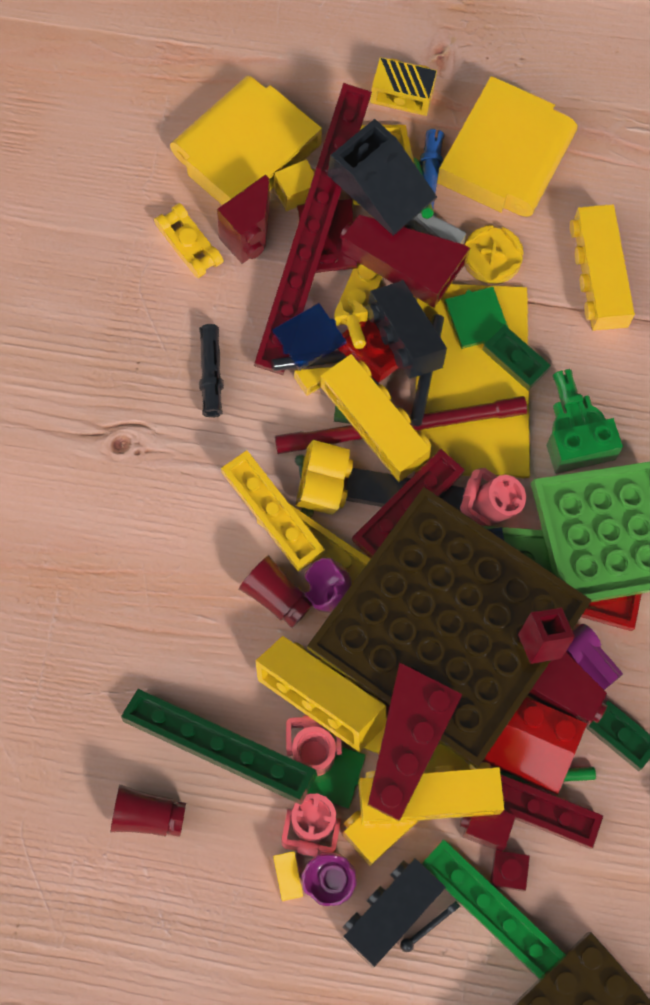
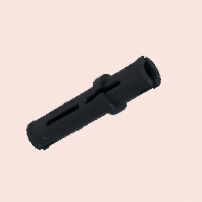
(211, 381)

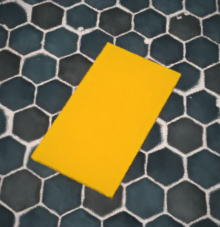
(475, 379)

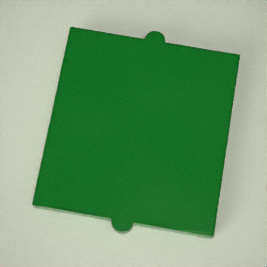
(475, 316)
(341, 779)

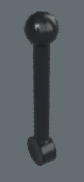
(408, 944)

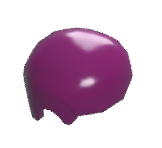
(327, 583)
(329, 879)

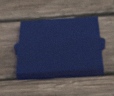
(309, 336)

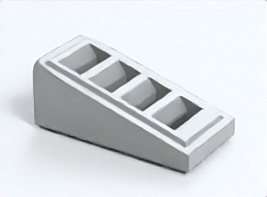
(438, 228)

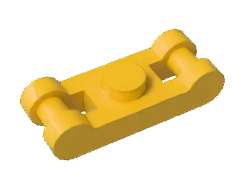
(188, 241)

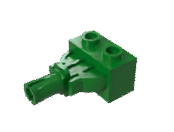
(580, 430)

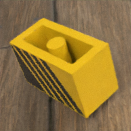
(403, 86)

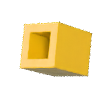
(293, 184)

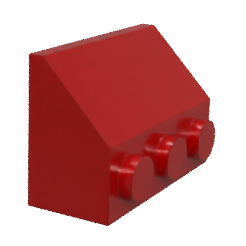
(537, 745)

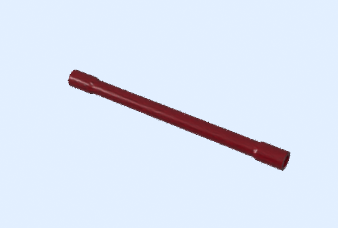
(499, 409)

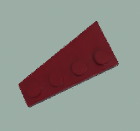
(412, 731)

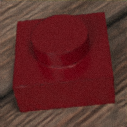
(510, 870)

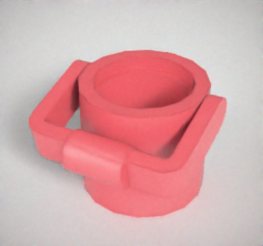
(494, 500)
(312, 745)
(311, 823)

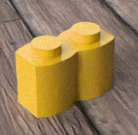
(324, 477)

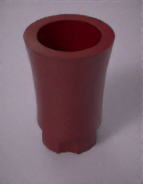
(276, 592)
(146, 813)

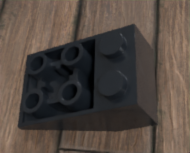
(381, 177)

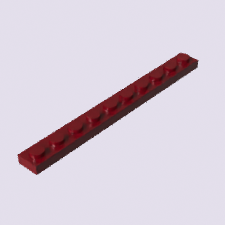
(312, 226)

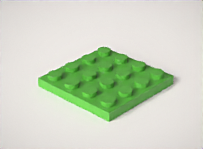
(598, 529)

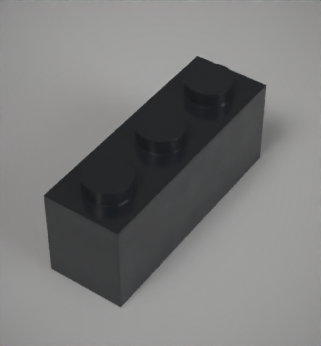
(406, 329)
(392, 911)

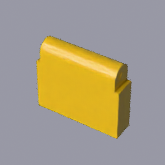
(244, 138)
(507, 149)

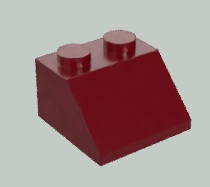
(245, 221)

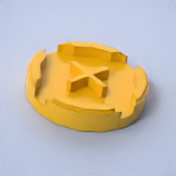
(493, 254)

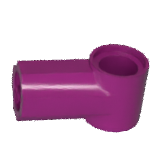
(590, 656)

